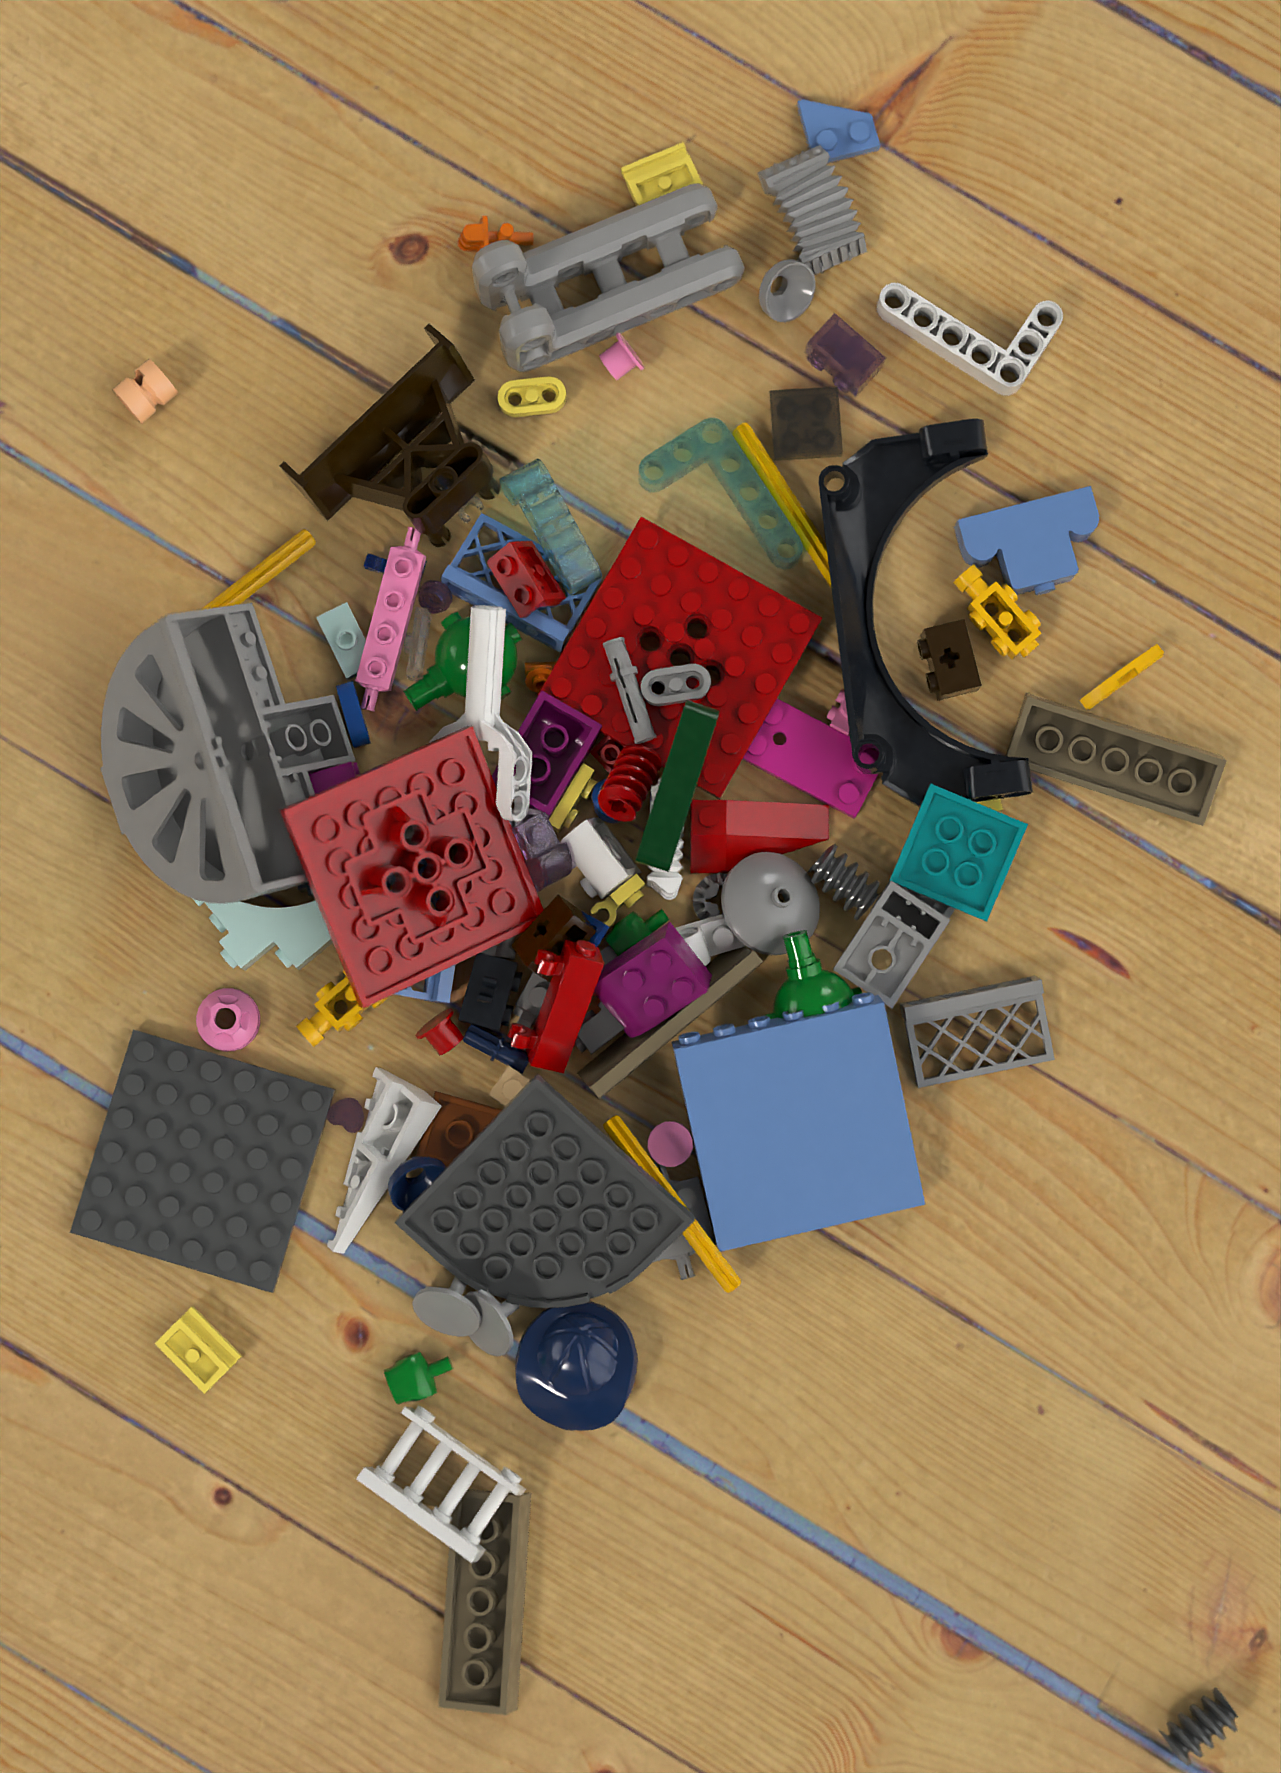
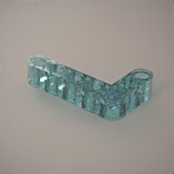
(732, 483)

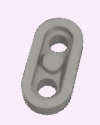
(675, 685)

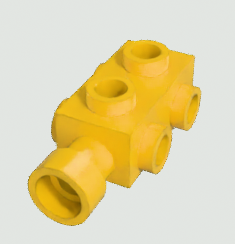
(1008, 616)
(327, 1017)

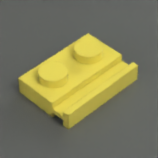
(660, 174)
(198, 1349)

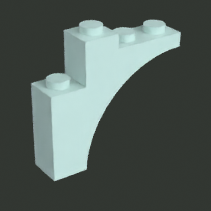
(257, 929)

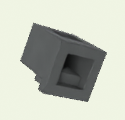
(597, 1030)

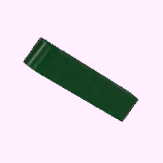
(677, 786)

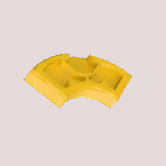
(1122, 677)

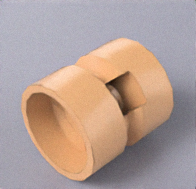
(145, 391)

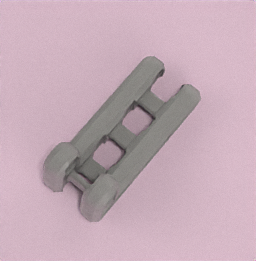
(548, 331)

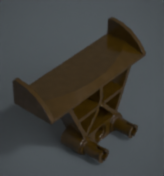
(386, 430)

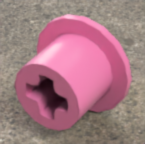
(620, 358)
(670, 1144)

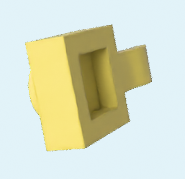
(626, 894)

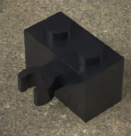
(490, 992)

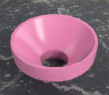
(246, 1022)

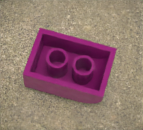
(559, 746)
(652, 981)

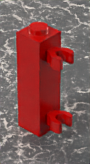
(563, 1007)

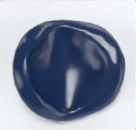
(576, 1366)

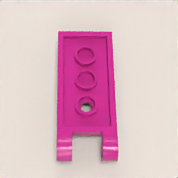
(812, 759)

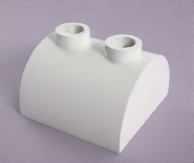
(599, 858)

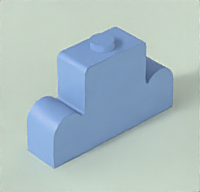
(1031, 539)

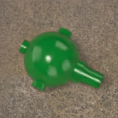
(451, 663)
(807, 983)

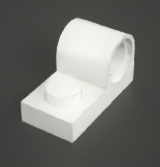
(709, 937)

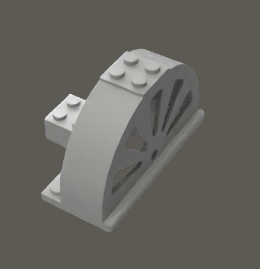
(211, 754)

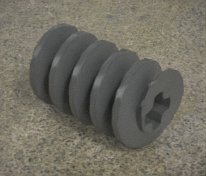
(845, 881)
(1200, 1727)

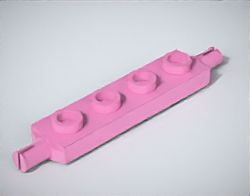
(390, 619)

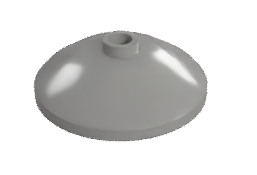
(753, 905)

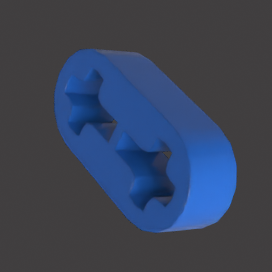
(353, 714)

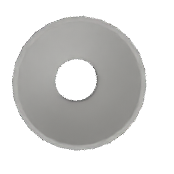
(793, 295)

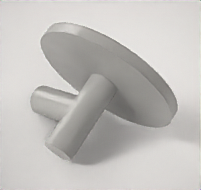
(447, 1309)
(494, 1332)

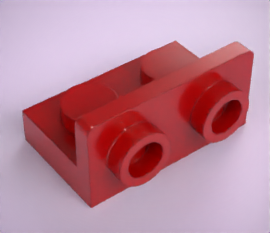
(525, 577)

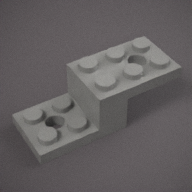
(905, 927)

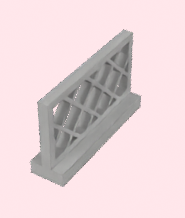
(974, 1001)

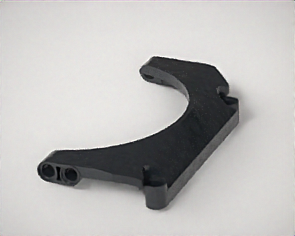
(858, 522)

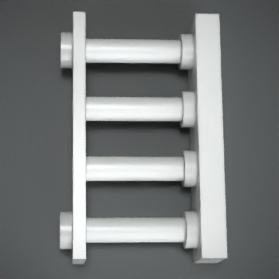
(409, 1500)

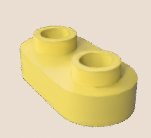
(531, 393)

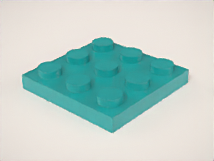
(958, 852)

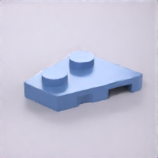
(838, 130)

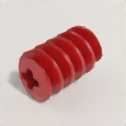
(629, 782)

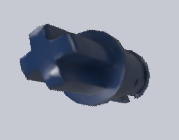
(496, 1048)

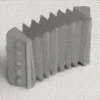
(815, 209)

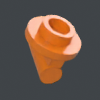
(537, 674)

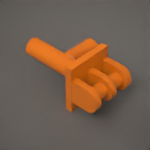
(477, 236)

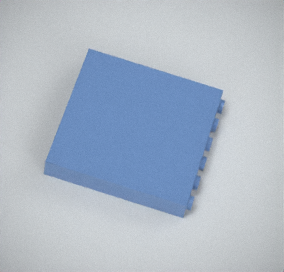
(798, 1122)

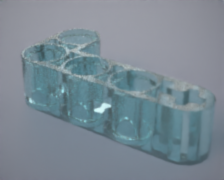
(552, 524)

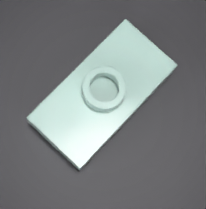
(343, 637)

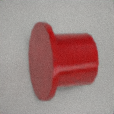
(441, 1032)

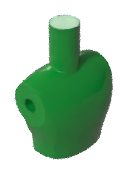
(633, 930)
(413, 1378)

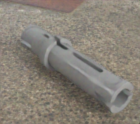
(625, 677)

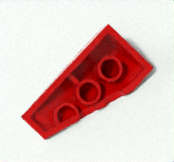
(734, 829)

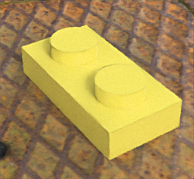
(581, 786)

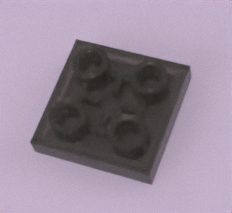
(805, 423)

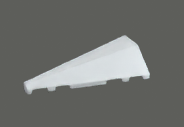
(392, 1129)

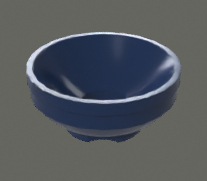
(404, 1189)

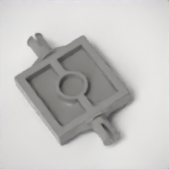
(692, 1196)

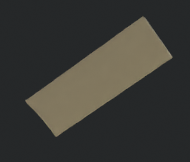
(1116, 759)
(630, 1052)
(486, 1609)

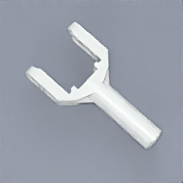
(483, 711)

